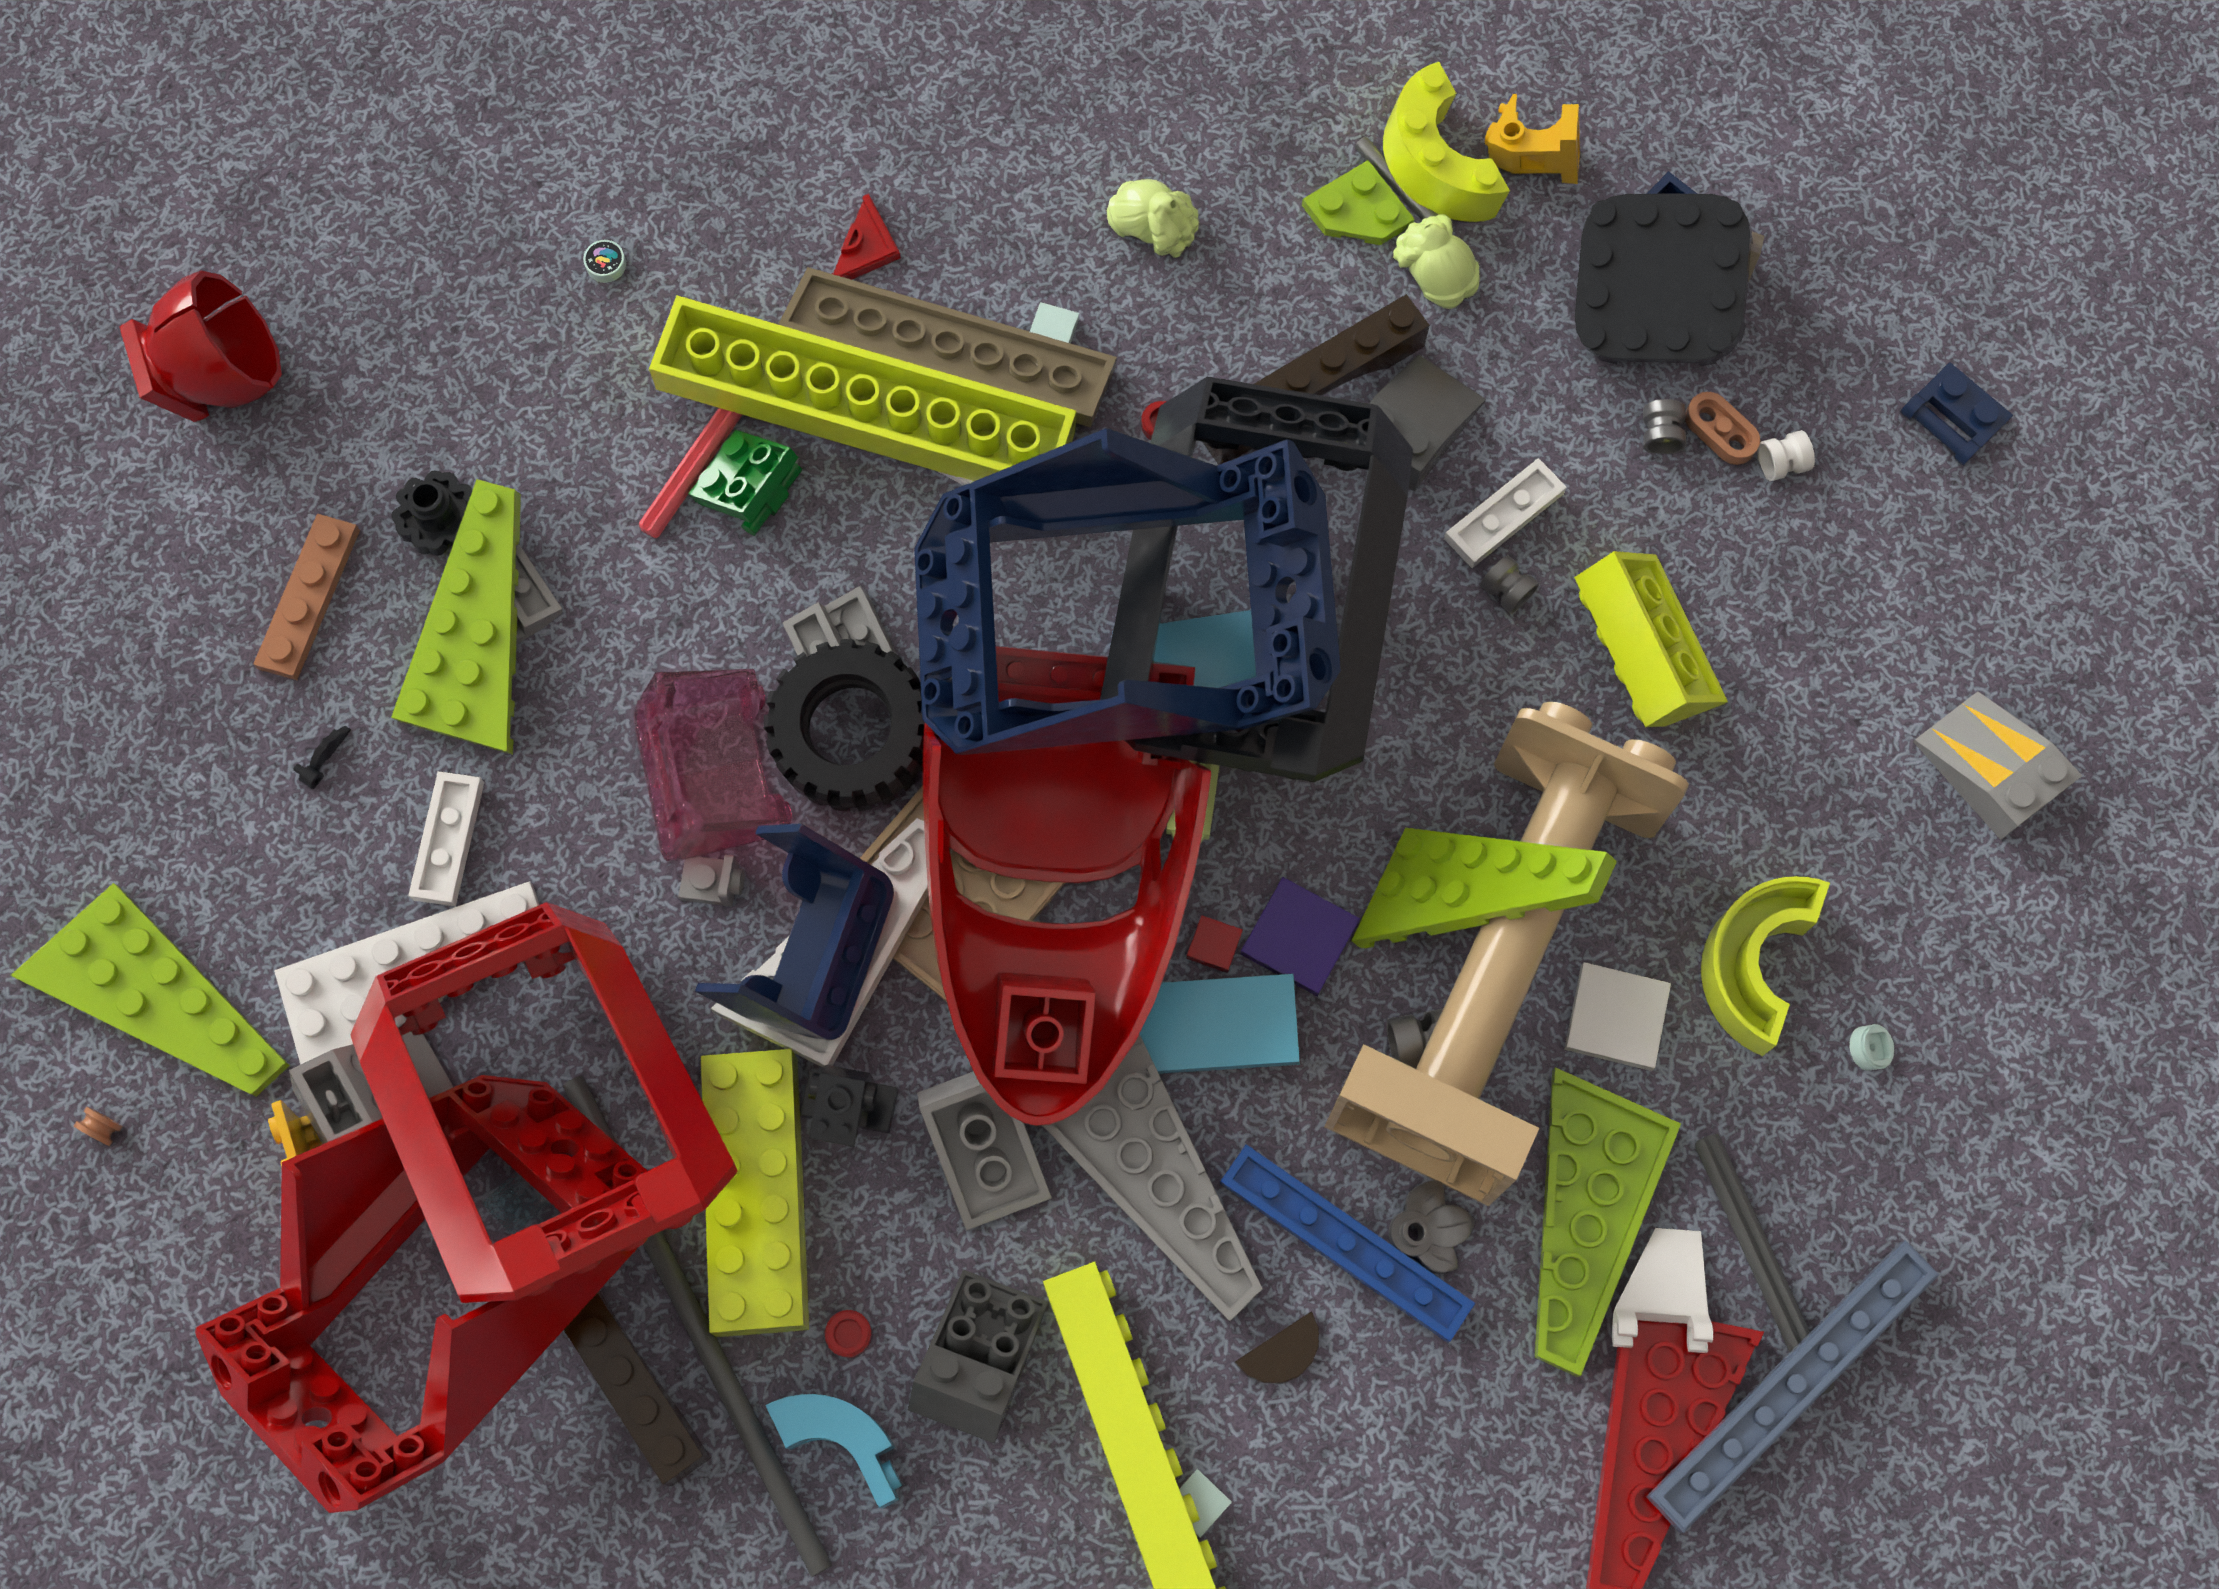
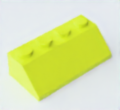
(1649, 638)

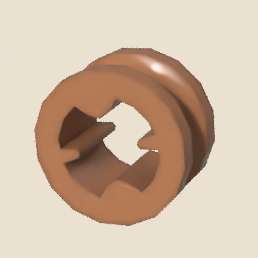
(98, 1126)

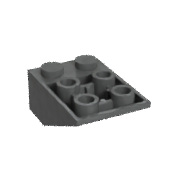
(977, 1356)

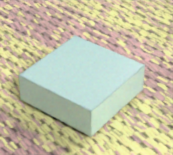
(1055, 322)
(1207, 1499)

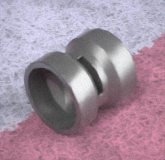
(1664, 426)
(1506, 581)

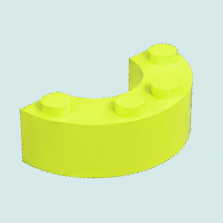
(1426, 165)
(1732, 953)

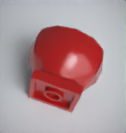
(199, 361)

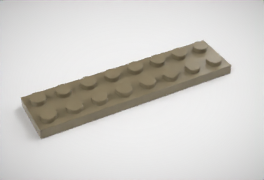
(951, 342)

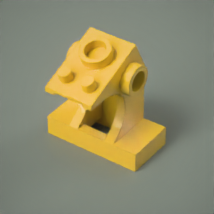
(1536, 151)

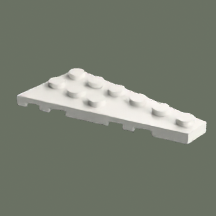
(906, 867)
(329, 989)

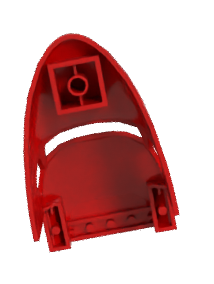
(1045, 1002)

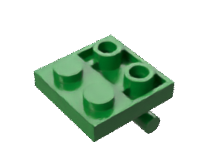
(748, 479)

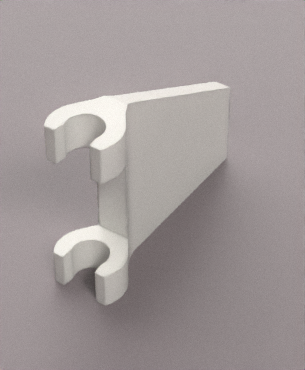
(1666, 1288)

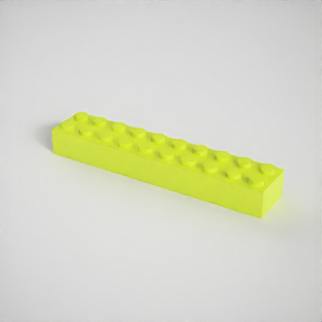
(851, 394)

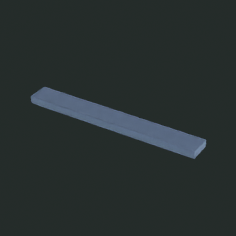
(1792, 1387)

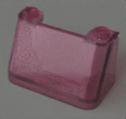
(705, 761)

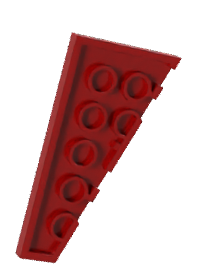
(1657, 1415)

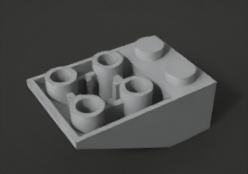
(338, 1094)

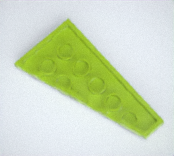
(1597, 1190)

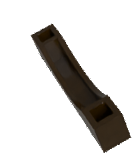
(1359, 350)
(635, 1393)

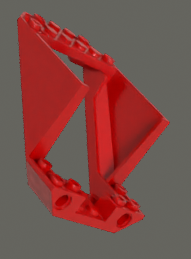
(340, 1223)
(581, 1237)

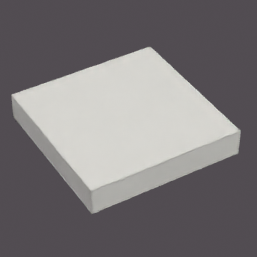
(1617, 1016)

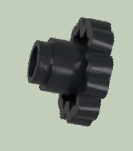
(431, 511)

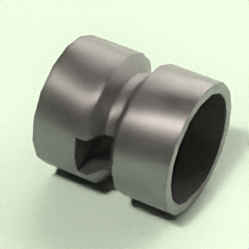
(1410, 1036)

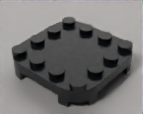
(1663, 278)

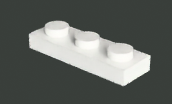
(1505, 513)
(446, 839)

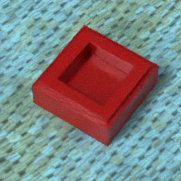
(1214, 944)

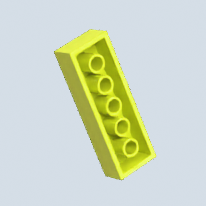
(759, 1216)

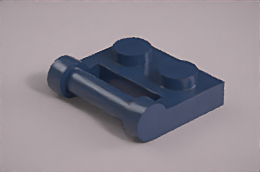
(1962, 404)

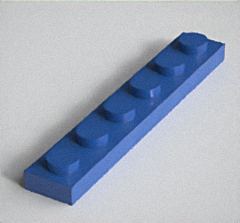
(1347, 1243)

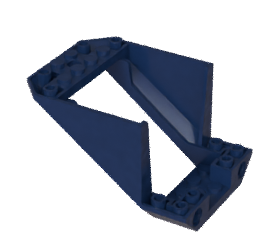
(1119, 486)

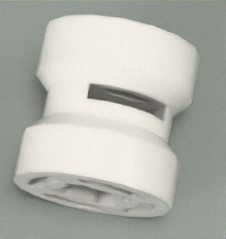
(1787, 455)

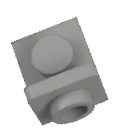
(711, 880)

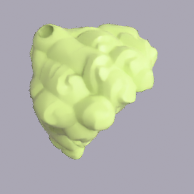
(1154, 215)
(1438, 261)

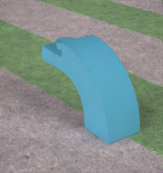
(827, 1418)

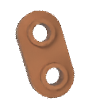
(1725, 426)

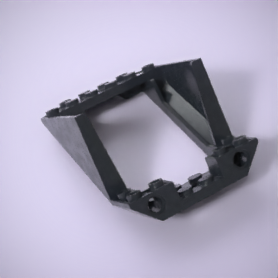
(1321, 427)

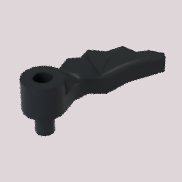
(310, 774)

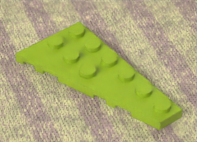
(468, 642)
(1462, 881)
(137, 980)

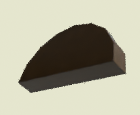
(1284, 1354)

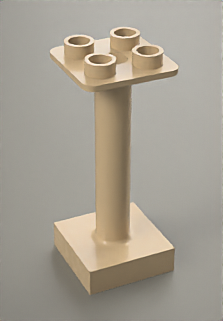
(1434, 1112)

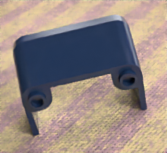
(828, 944)

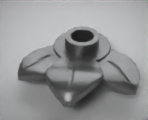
(1438, 1228)

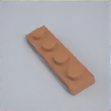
(306, 597)

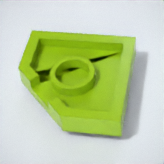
(1358, 207)

